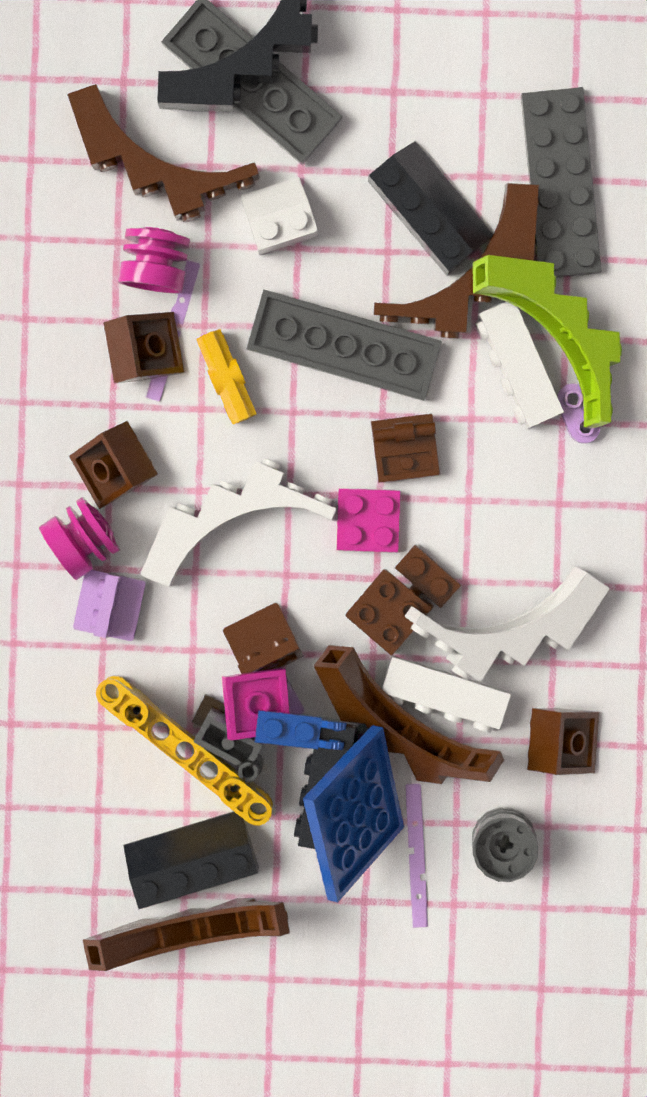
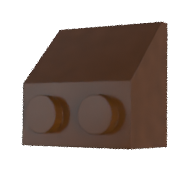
(143, 347)
(113, 464)
(563, 741)

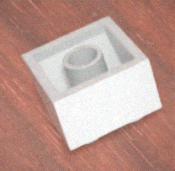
(279, 215)

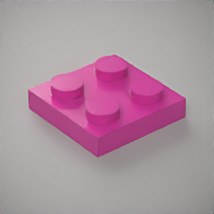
(368, 520)
(252, 692)

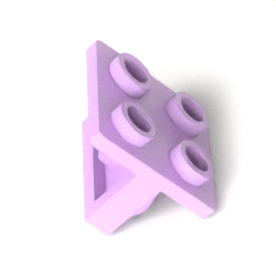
(109, 605)

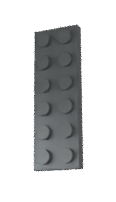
(281, 109)
(562, 168)
(344, 345)

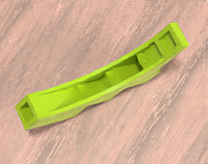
(590, 351)

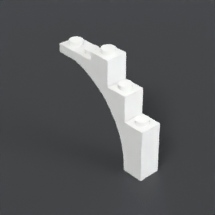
(183, 531)
(553, 621)

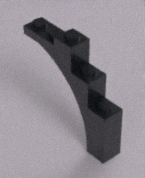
(214, 84)

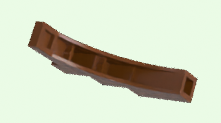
(109, 145)
(512, 239)
(428, 753)
(185, 929)

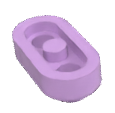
(574, 414)

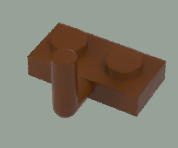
(427, 576)

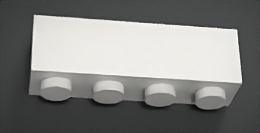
(519, 363)
(445, 693)

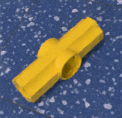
(226, 376)

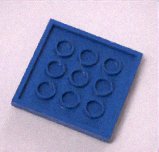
(354, 813)

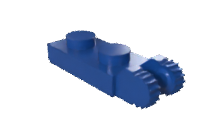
(296, 730)

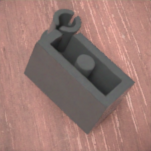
(239, 752)

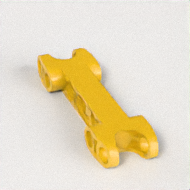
(220, 784)

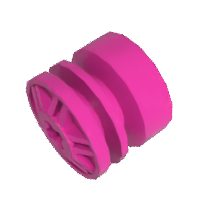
(154, 260)
(79, 538)

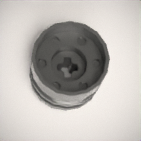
(514, 859)

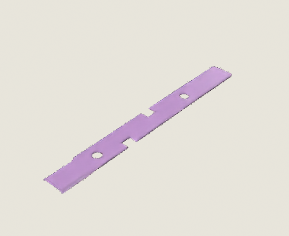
(191, 271)
(416, 860)

